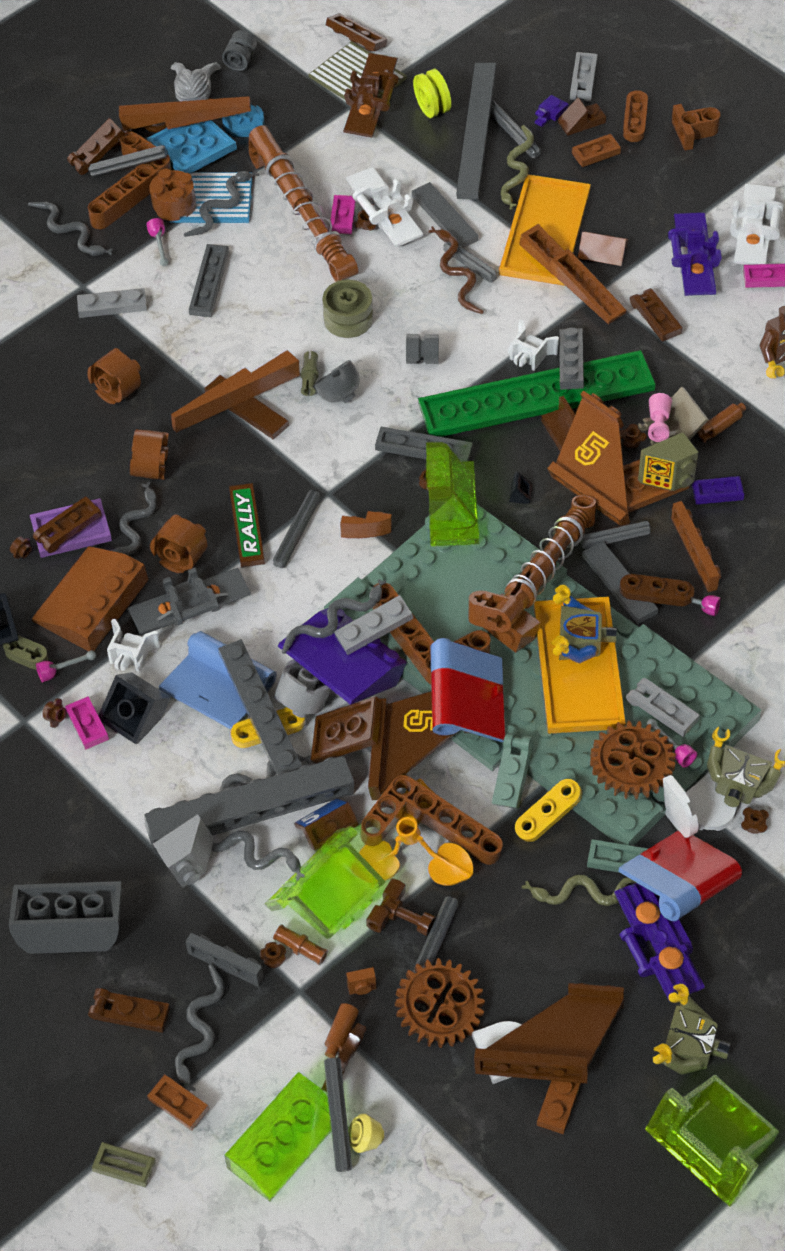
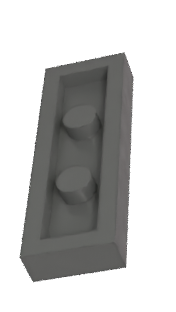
(225, 959)

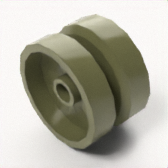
(347, 308)

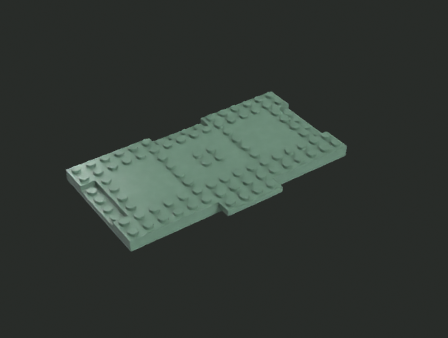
(437, 591)

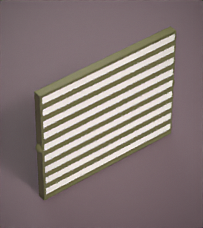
(337, 69)

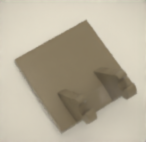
(684, 416)

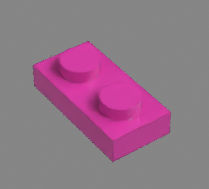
(343, 214)
(764, 275)
(86, 722)

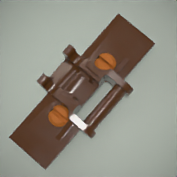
(364, 92)

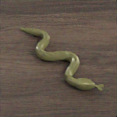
(505, 196)
(543, 896)

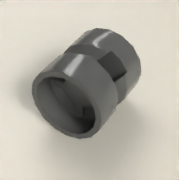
(239, 50)
(422, 348)

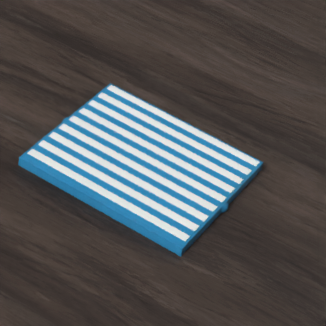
(213, 186)

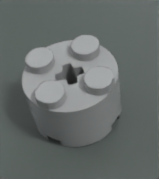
(301, 690)

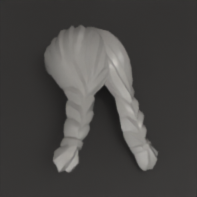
(193, 84)

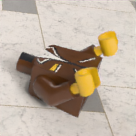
(773, 344)

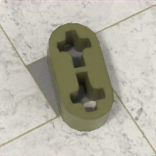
(24, 654)

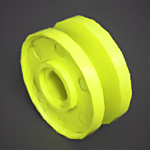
(432, 93)

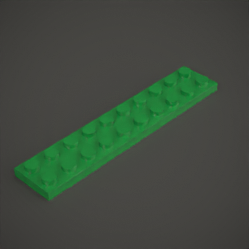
(532, 395)

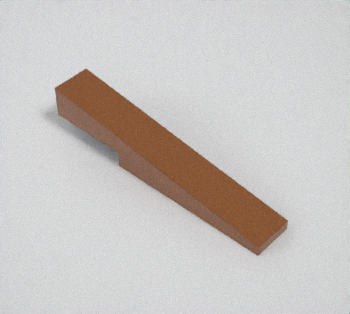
(182, 112)
(571, 273)
(236, 390)

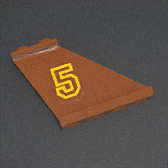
(593, 458)

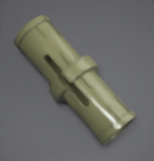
(309, 373)

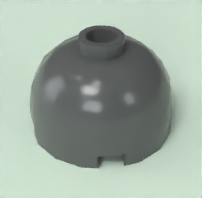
(339, 383)

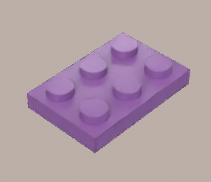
(93, 534)

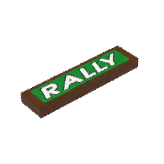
(246, 525)

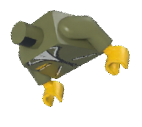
(739, 773)
(690, 1037)

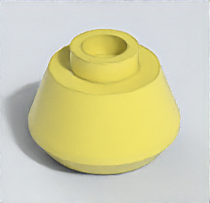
(365, 1133)

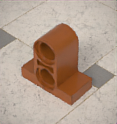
(695, 124)

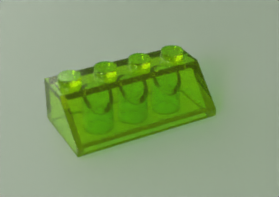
(281, 1137)

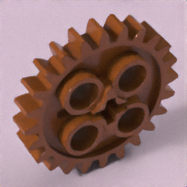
(632, 759)
(461, 1014)

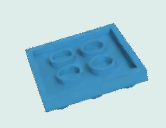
(194, 145)

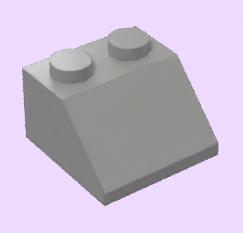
(186, 850)

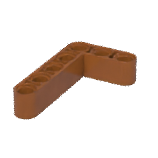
(129, 189)
(421, 641)
(430, 817)

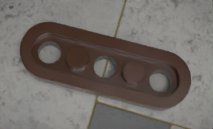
(645, 590)

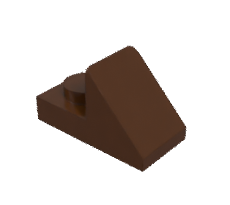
(580, 118)

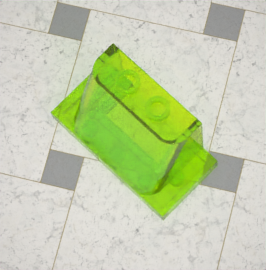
(451, 497)
(333, 886)
(713, 1135)

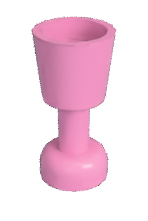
(659, 408)

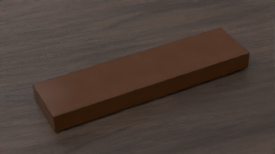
(256, 414)

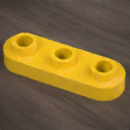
(245, 728)
(544, 821)

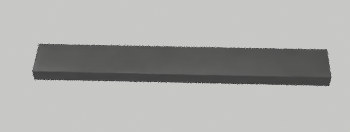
(476, 131)

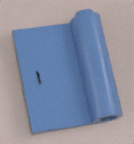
(205, 683)

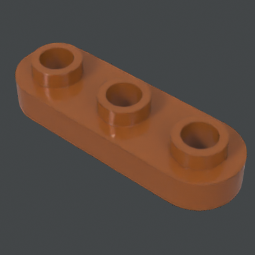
(635, 116)

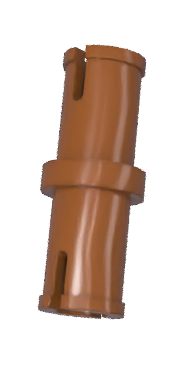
(300, 944)

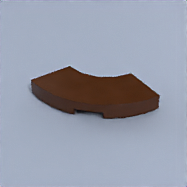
(349, 1048)

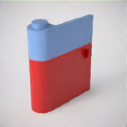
(466, 691)
(682, 873)

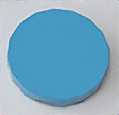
(242, 124)

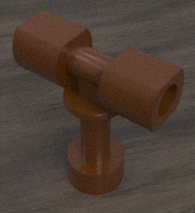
(392, 908)

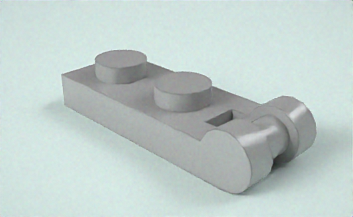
(583, 76)
(663, 707)

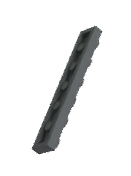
(259, 707)

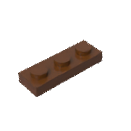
(356, 32)

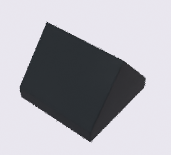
(520, 489)

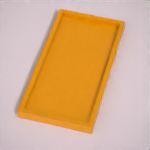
(554, 206)
(578, 694)

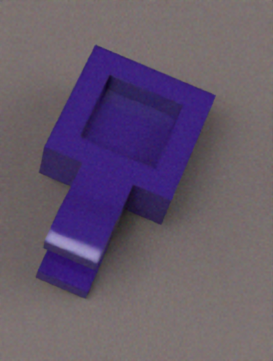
(551, 108)

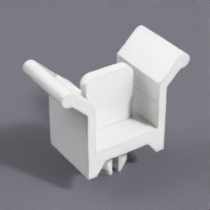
(531, 349)
(130, 648)

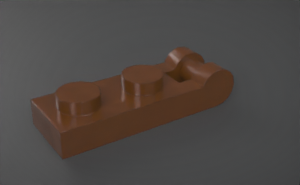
(95, 147)
(656, 314)
(67, 524)
(129, 1011)

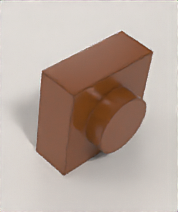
(361, 981)

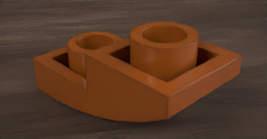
(374, 525)

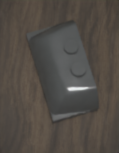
(65, 916)

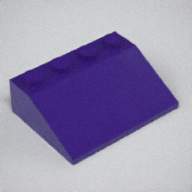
(351, 676)

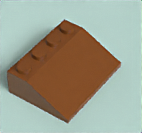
(91, 596)

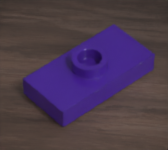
(718, 490)

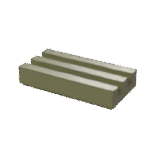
(119, 1174)

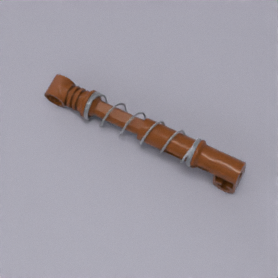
(266, 152)
(500, 611)

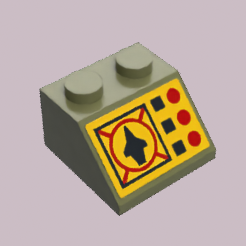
(669, 463)

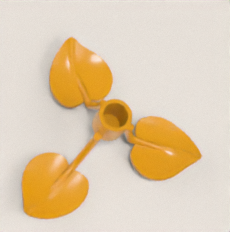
(447, 868)

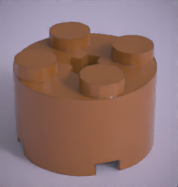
(173, 194)
(115, 376)
(149, 454)
(179, 544)

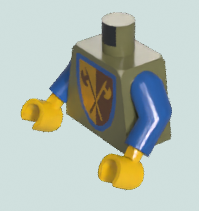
(579, 629)

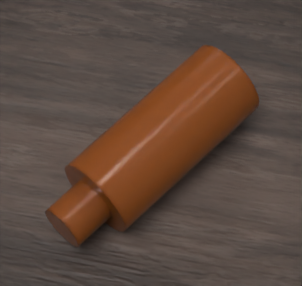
(726, 418)
(340, 1029)

